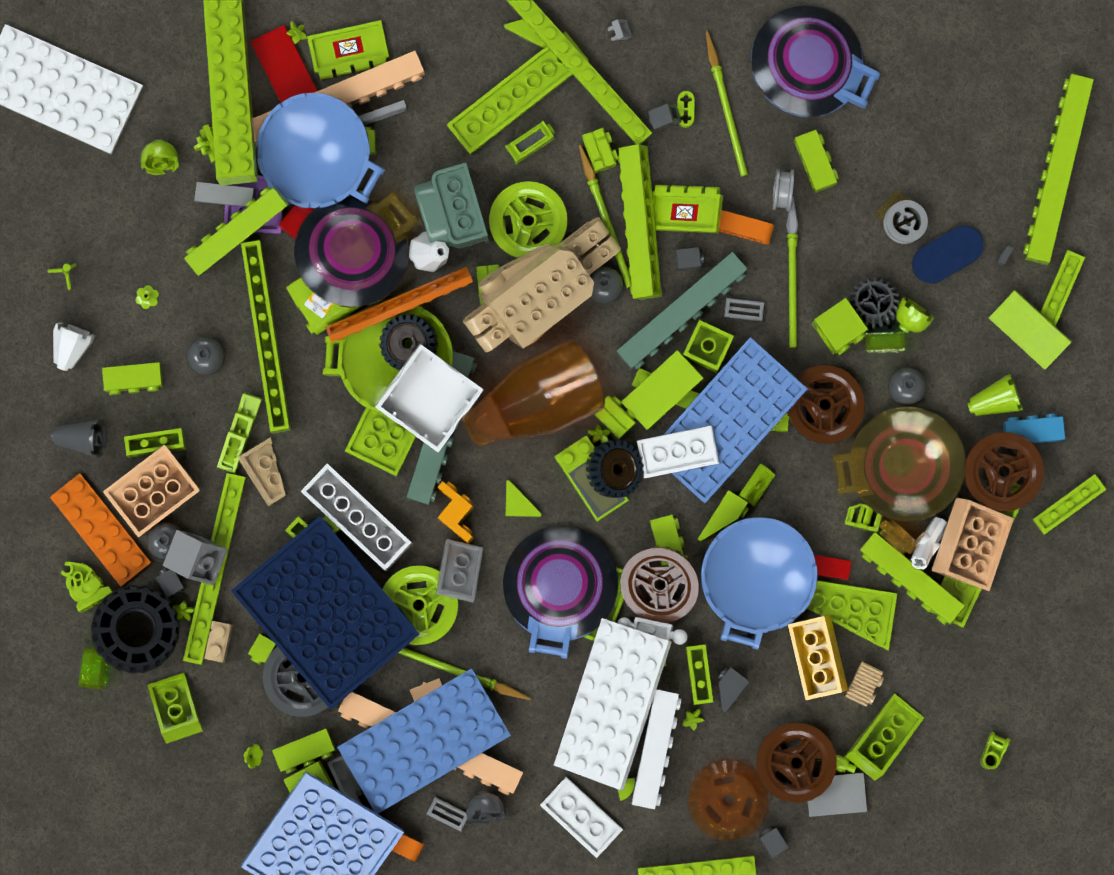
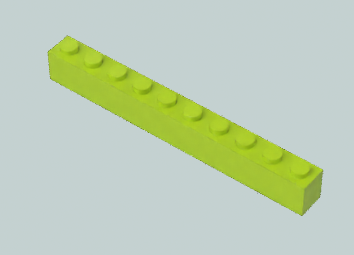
(1058, 170)
(266, 337)

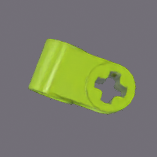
(994, 750)

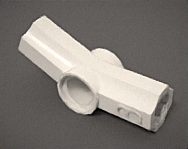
(928, 543)

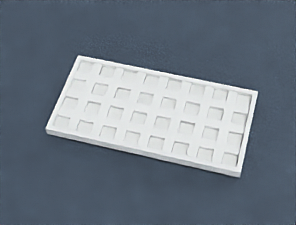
(64, 90)
(612, 704)

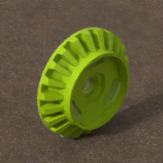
(513, 203)
(403, 598)

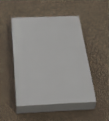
(459, 570)
(842, 797)

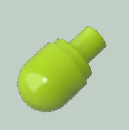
(843, 764)

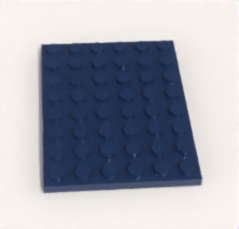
(325, 612)

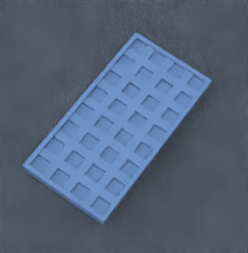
(742, 409)
(423, 741)

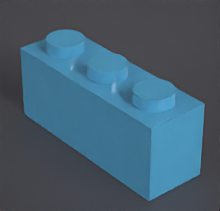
(1037, 430)

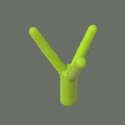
(65, 270)

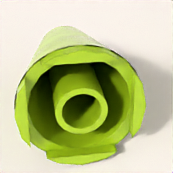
(996, 398)

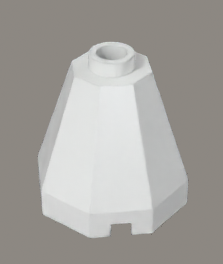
(428, 255)
(70, 345)

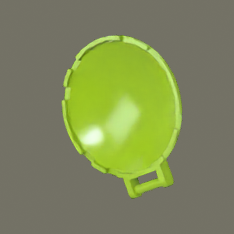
(364, 367)

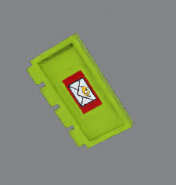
(348, 48)
(687, 209)

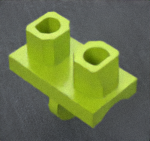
(206, 142)

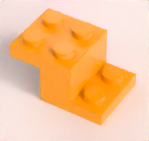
(456, 511)

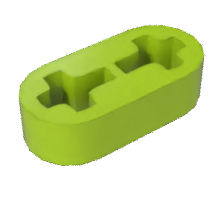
(690, 110)

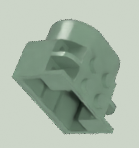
(451, 208)

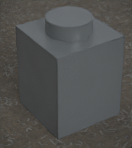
(664, 116)
(689, 259)
(170, 582)
(773, 841)

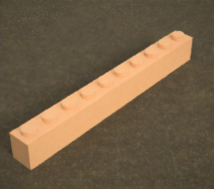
(368, 83)
(482, 765)

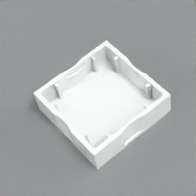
(428, 397)

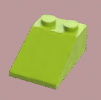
(175, 708)

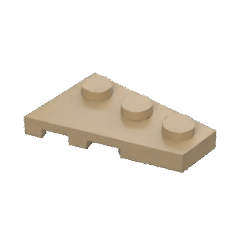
(263, 471)

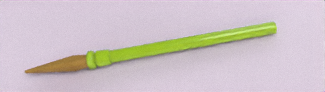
(718, 76)
(595, 189)
(501, 688)

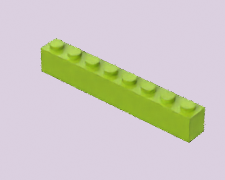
(639, 222)

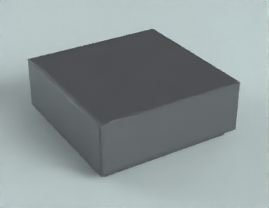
(1004, 256)

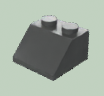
(730, 687)

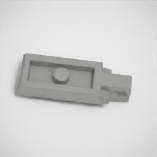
(344, 778)

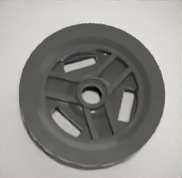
(277, 681)

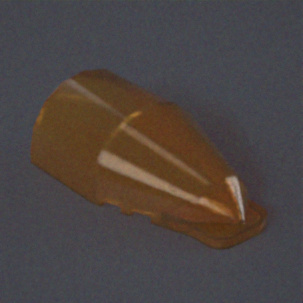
(538, 397)

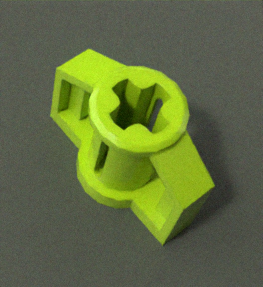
(864, 518)

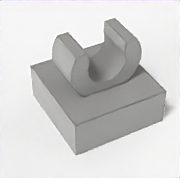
(621, 30)

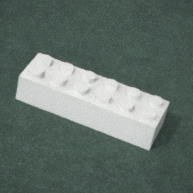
(356, 517)
(655, 749)

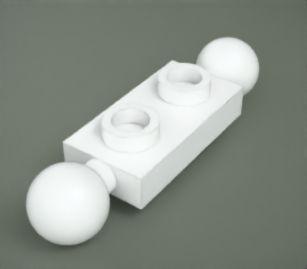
(656, 629)

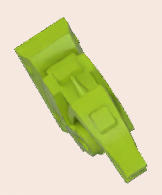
(87, 588)

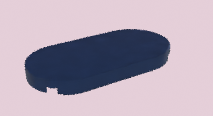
(947, 254)

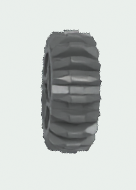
(888, 296)

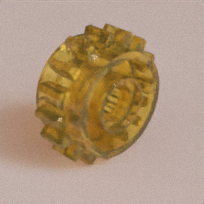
(897, 537)

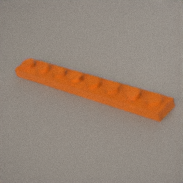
(399, 304)

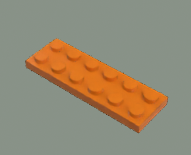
(100, 530)

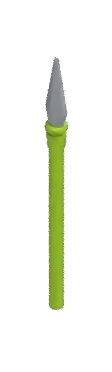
(792, 226)

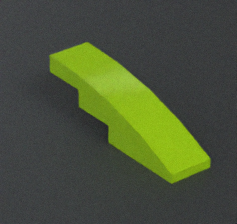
(239, 432)

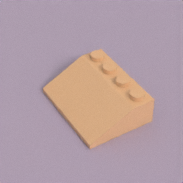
(151, 490)
(972, 544)

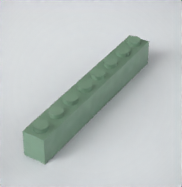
(682, 310)
(430, 461)

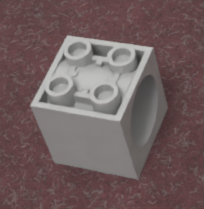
(195, 557)

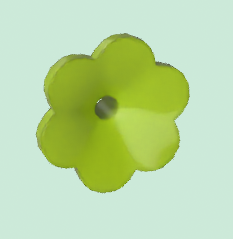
(152, 297)
(253, 756)

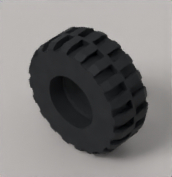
(135, 600)

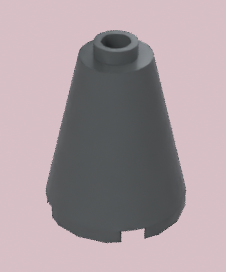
(82, 437)

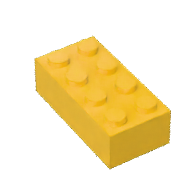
(818, 657)

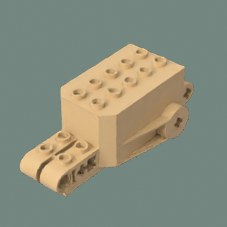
(540, 287)

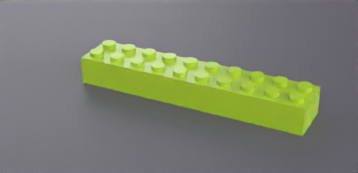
(230, 92)

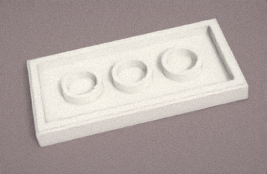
(678, 451)
(581, 817)

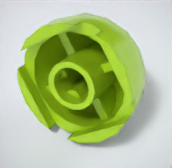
(159, 156)
(912, 316)

